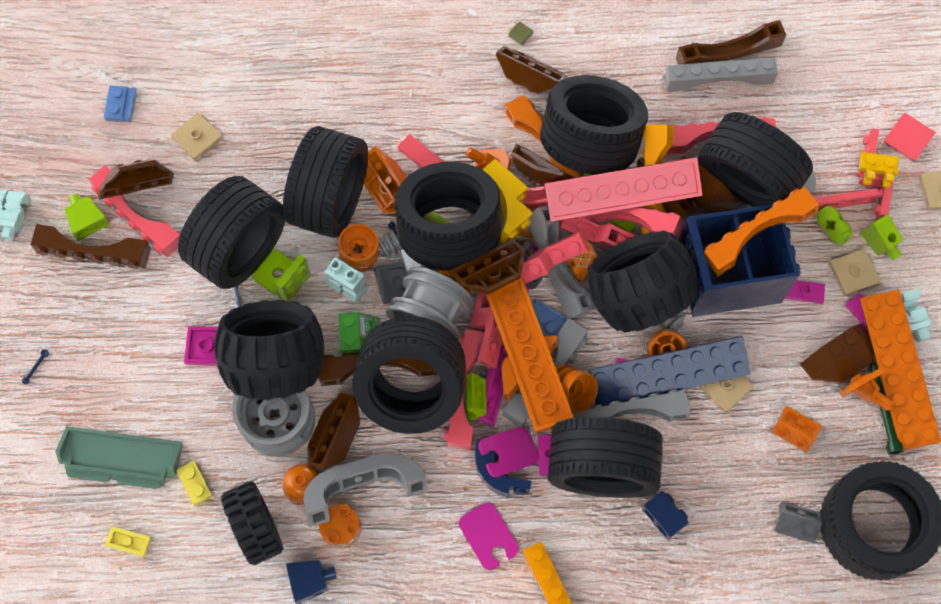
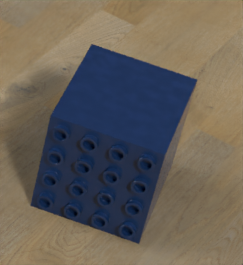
(762, 269)

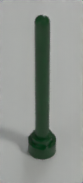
(893, 445)

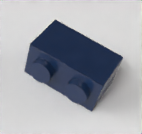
(665, 515)

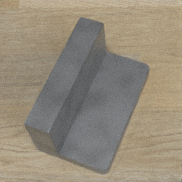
(798, 522)

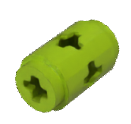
(842, 231)

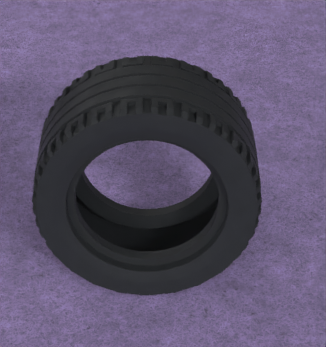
(599, 148)
(755, 160)
(325, 181)
(443, 187)
(231, 232)
(406, 410)
(605, 457)
(913, 494)

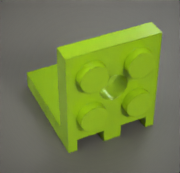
(293, 275)

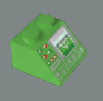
(354, 329)

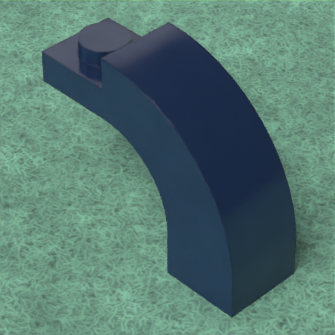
(502, 484)

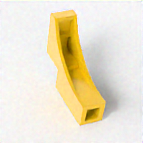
(512, 195)

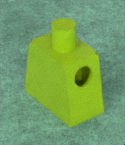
(84, 217)
(883, 237)

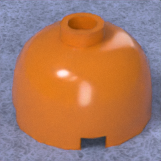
(664, 341)
(297, 480)

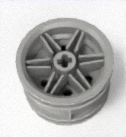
(431, 297)
(284, 440)

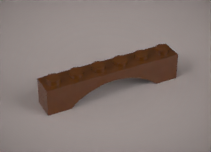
(761, 39)
(126, 252)
(339, 368)

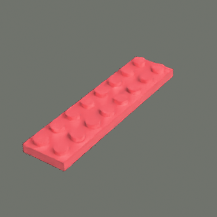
(623, 189)

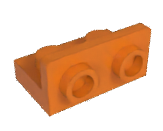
(796, 429)

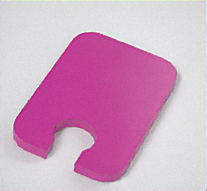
(513, 449)
(486, 530)

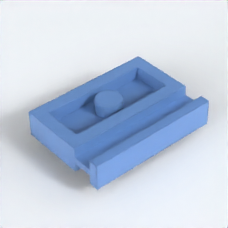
(120, 103)
(549, 319)

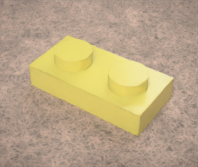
(194, 483)
(128, 542)

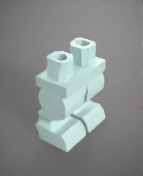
(12, 213)
(345, 280)
(916, 315)

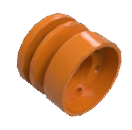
(359, 238)
(578, 387)

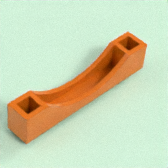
(523, 116)
(795, 209)

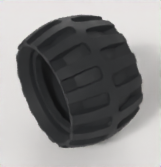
(643, 281)
(269, 349)

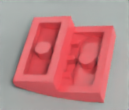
(909, 137)

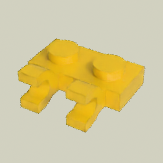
(878, 164)

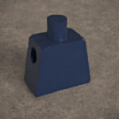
(308, 579)

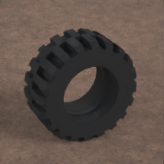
(251, 523)

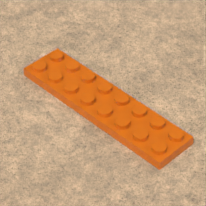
(529, 356)
(902, 375)

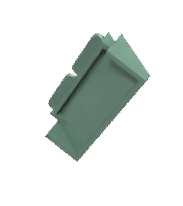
(118, 457)

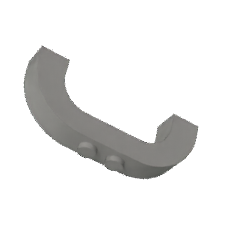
(357, 474)

